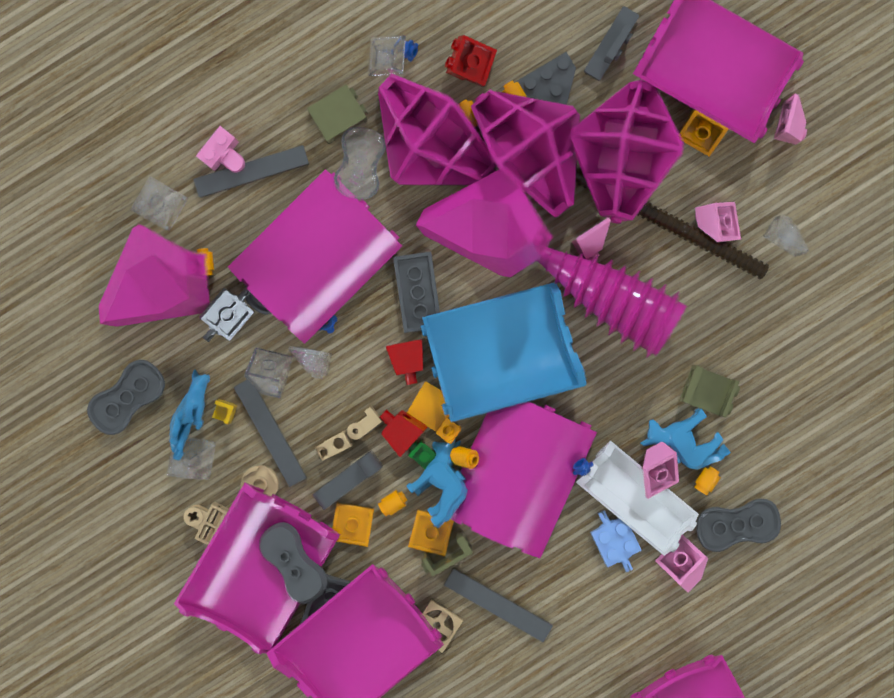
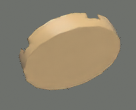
(262, 477)

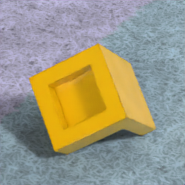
(224, 411)

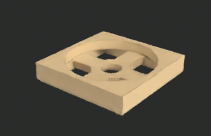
(457, 621)

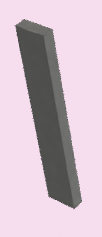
(253, 171)
(270, 433)
(498, 605)

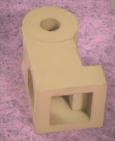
(359, 429)
(334, 445)

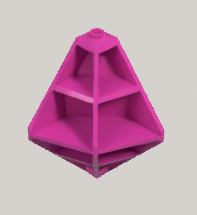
(429, 137)
(531, 145)
(626, 149)
(488, 225)
(154, 282)

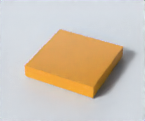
(428, 406)
(353, 523)
(428, 537)

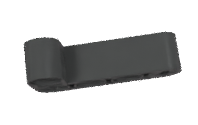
(348, 479)

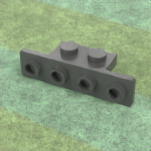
(611, 43)

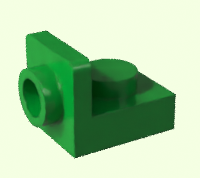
(421, 453)

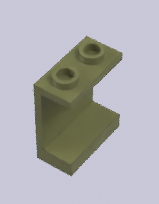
(337, 112)
(709, 391)
(466, 550)

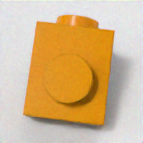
(448, 430)

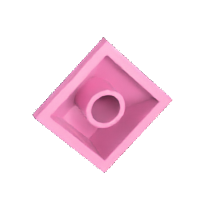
(791, 122)
(719, 221)
(592, 241)
(659, 469)
(685, 564)

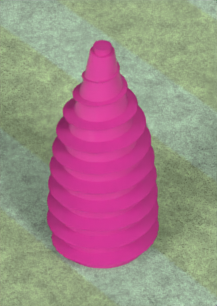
(617, 299)

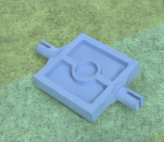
(615, 541)

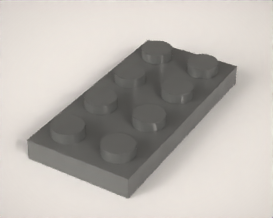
(416, 289)

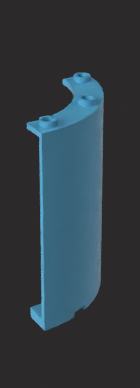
(502, 352)

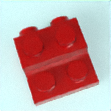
(470, 60)

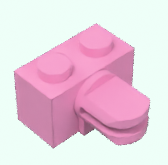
(220, 151)

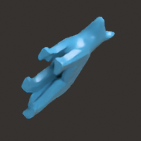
(188, 413)
(682, 441)
(443, 476)

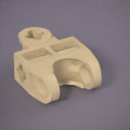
(205, 520)

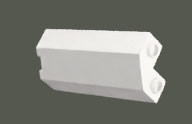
(620, 487)

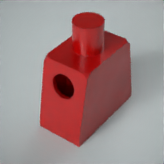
(407, 359)
(401, 430)

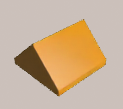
(702, 132)

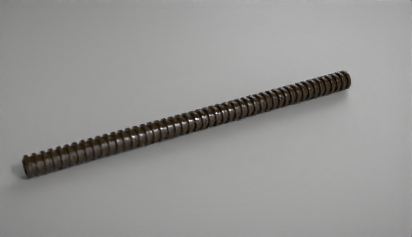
(695, 236)

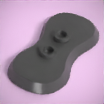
(113, 408)
(753, 522)
(301, 575)

